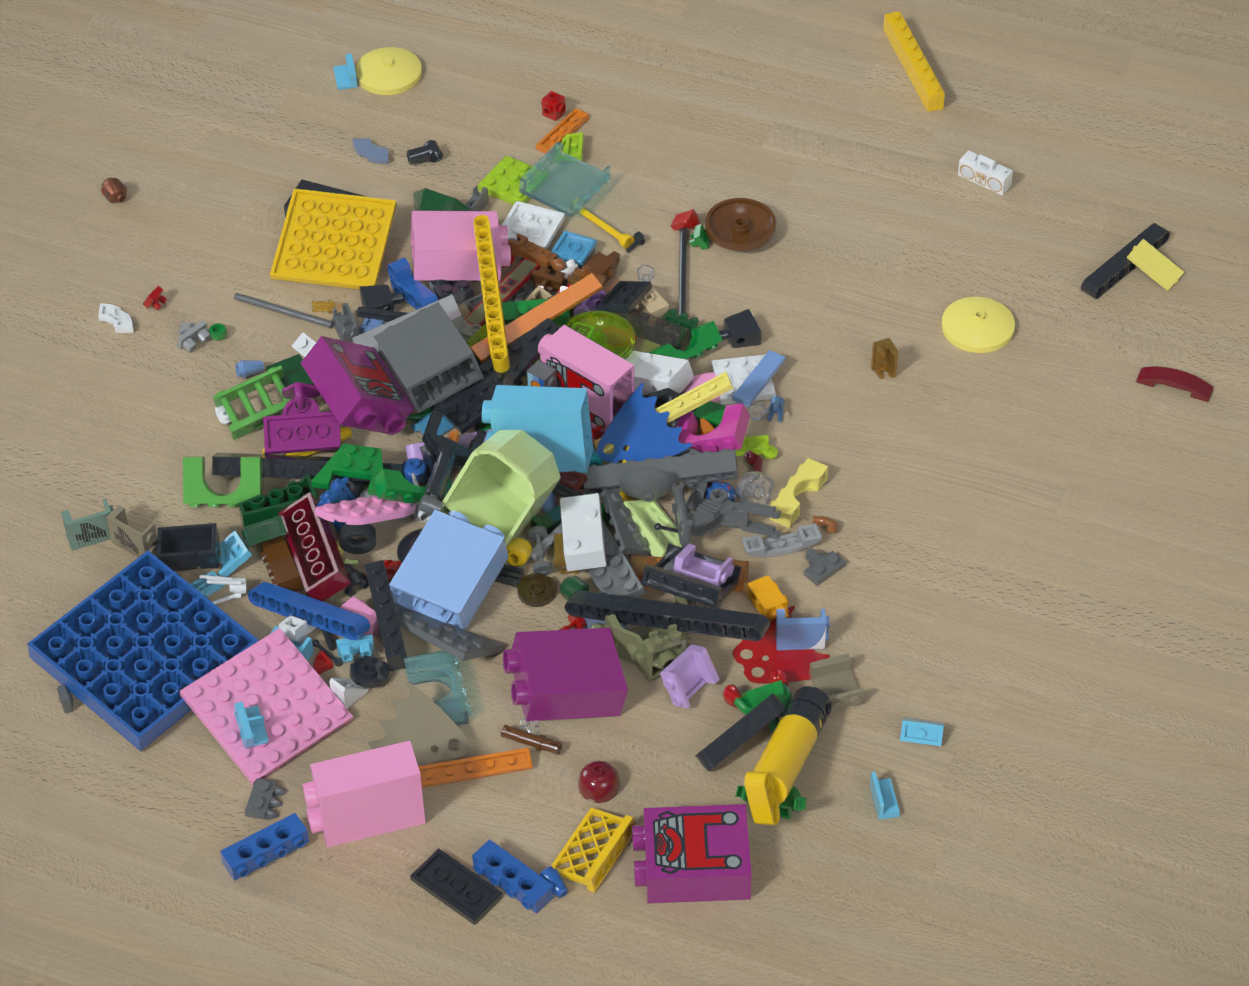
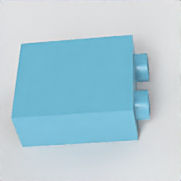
(549, 415)

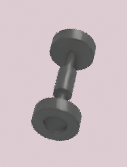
(537, 534)

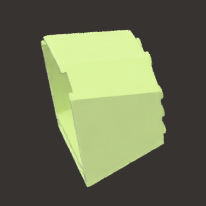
(504, 483)

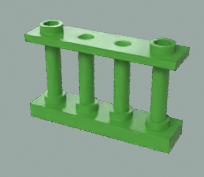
(255, 420)

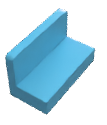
(346, 74)
(922, 731)
(884, 797)

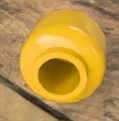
(518, 552)

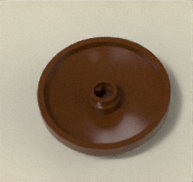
(740, 224)

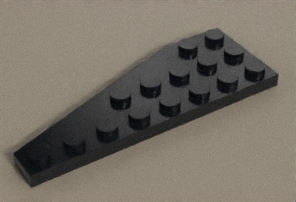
(464, 408)

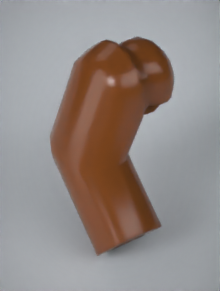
(826, 521)

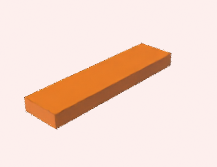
(568, 125)

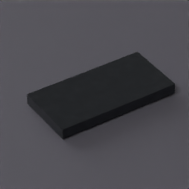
(456, 886)

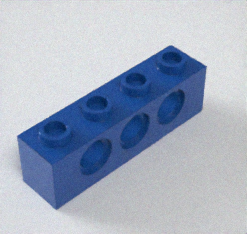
(264, 846)
(507, 866)

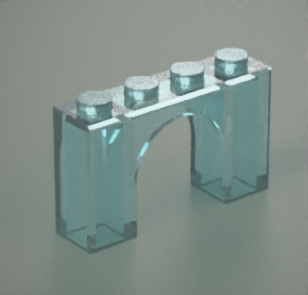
(441, 668)

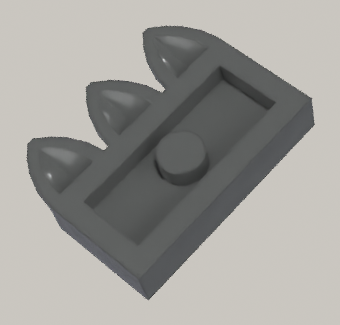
(263, 799)

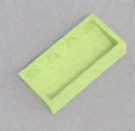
(646, 516)

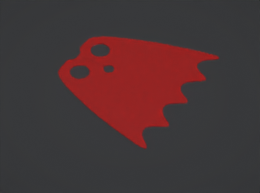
(793, 662)

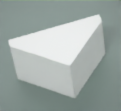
(347, 690)

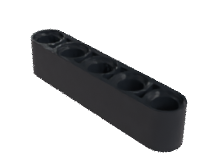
(740, 732)

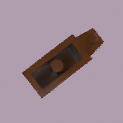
(604, 265)

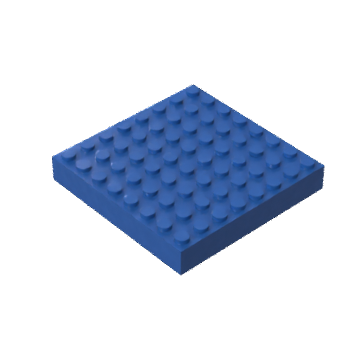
(137, 647)

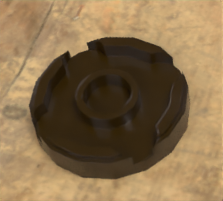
(536, 590)

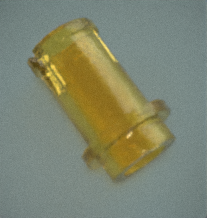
(323, 306)

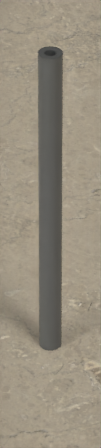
(283, 310)

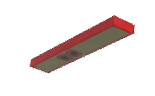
(508, 287)

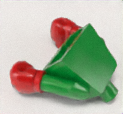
(752, 698)

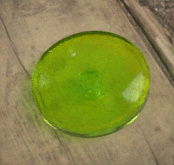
(606, 330)

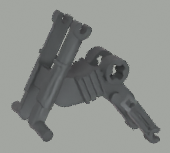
(719, 512)

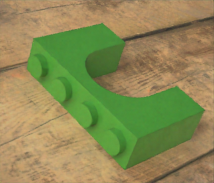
(198, 492)

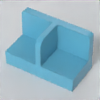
(250, 725)

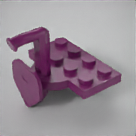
(301, 428)

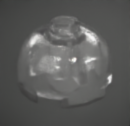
(754, 487)

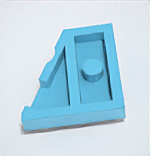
(233, 553)

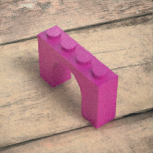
(727, 435)

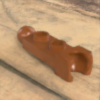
(535, 253)

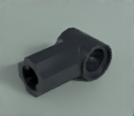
(429, 151)

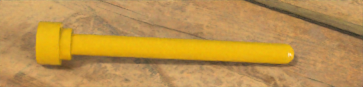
(624, 240)

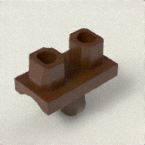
(546, 281)

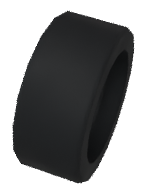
(357, 546)

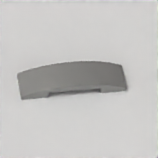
(785, 544)

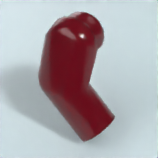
(754, 460)

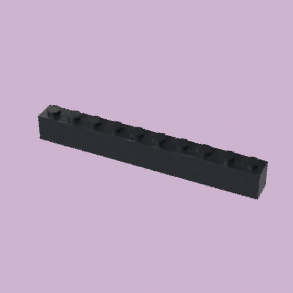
(285, 465)

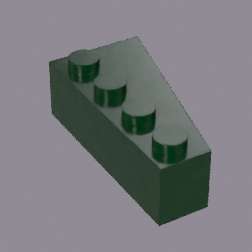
(268, 506)

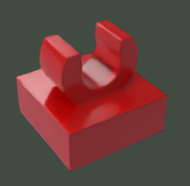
(154, 297)

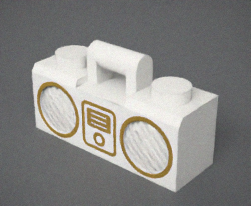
(985, 172)

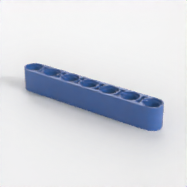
(309, 609)

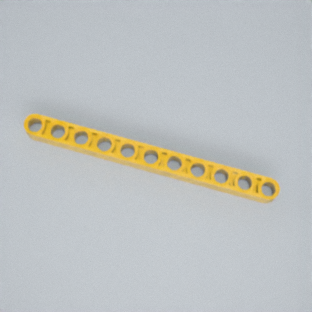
(491, 294)

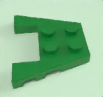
(352, 462)

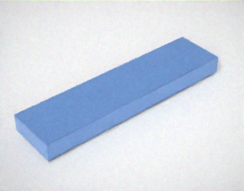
(758, 378)

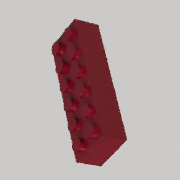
(314, 549)

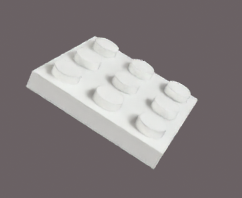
(533, 222)
(738, 371)

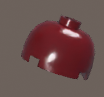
(598, 781)

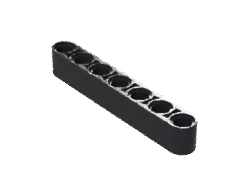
(1119, 265)

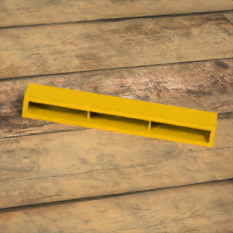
(914, 61)

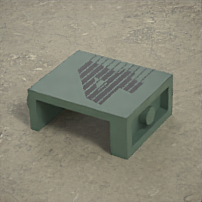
(88, 529)

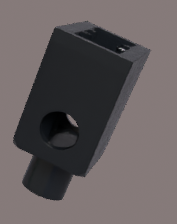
(379, 297)
(741, 330)

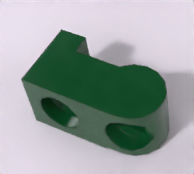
(549, 520)

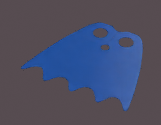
(642, 430)

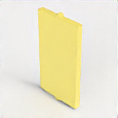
(1155, 264)

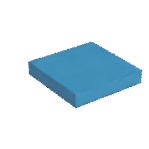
(574, 247)

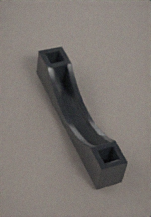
(386, 614)

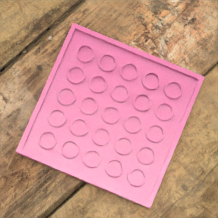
(289, 694)

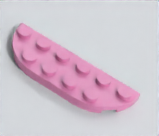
(365, 510)

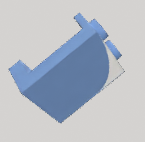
(801, 632)

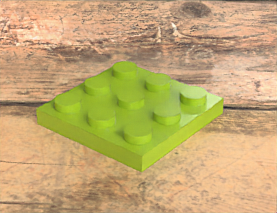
(504, 180)

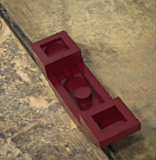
(1176, 378)

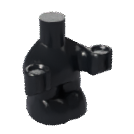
(356, 578)

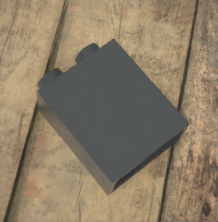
(428, 357)

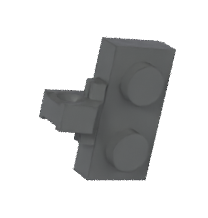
(822, 565)

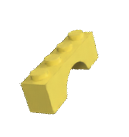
(809, 477)

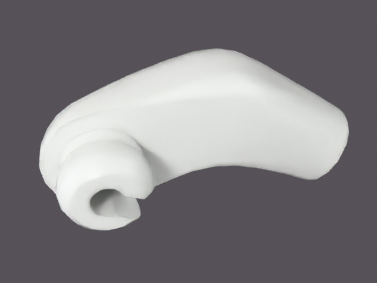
(571, 267)
(222, 415)

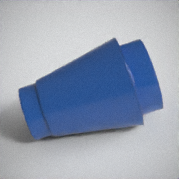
(553, 876)

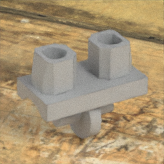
(190, 332)

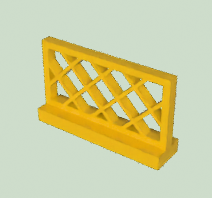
(609, 852)

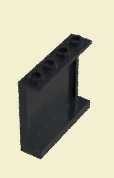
(664, 579)

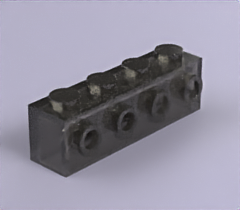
(656, 329)

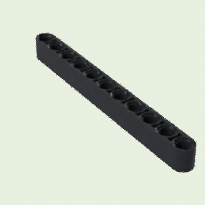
(663, 614)

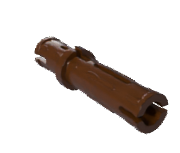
(539, 742)

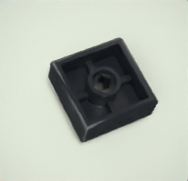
(460, 289)

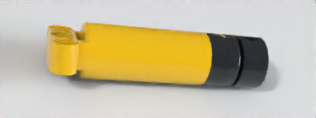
(786, 753)

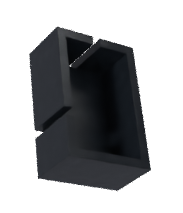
(189, 546)

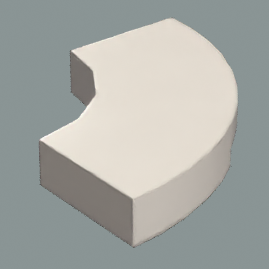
(119, 319)

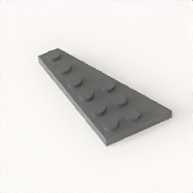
(447, 637)

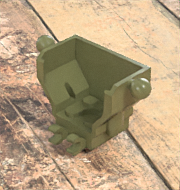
(648, 647)

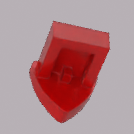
(686, 219)

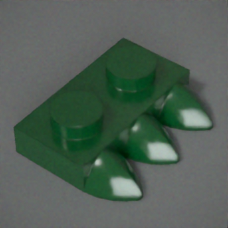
(681, 319)

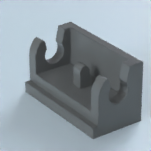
(478, 200)
(345, 323)

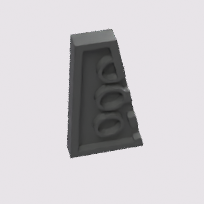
(626, 529)

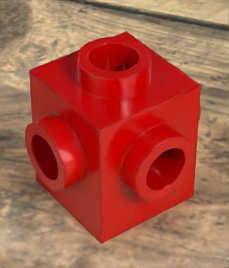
(553, 105)

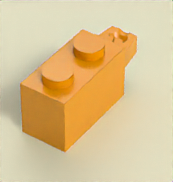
(767, 597)

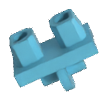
(348, 648)

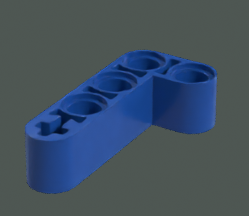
(412, 290)

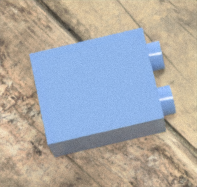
(449, 569)

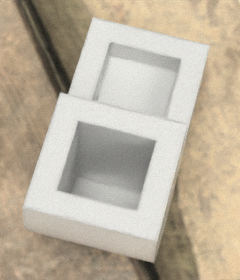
(296, 629)

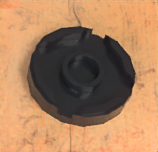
(369, 672)

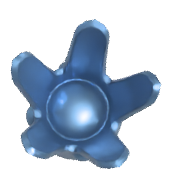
(776, 404)

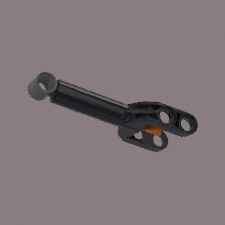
(447, 454)

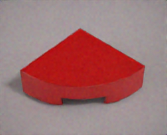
(322, 663)

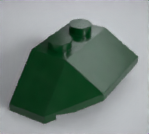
(434, 201)

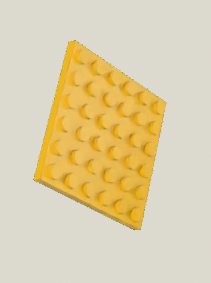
(333, 239)

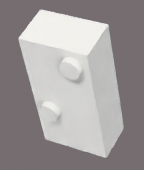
(660, 372)
(582, 532)

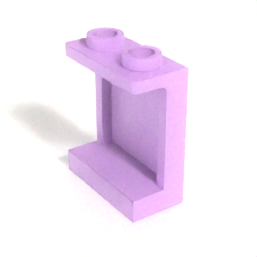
(701, 569)
(688, 674)

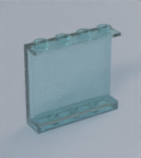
(563, 181)

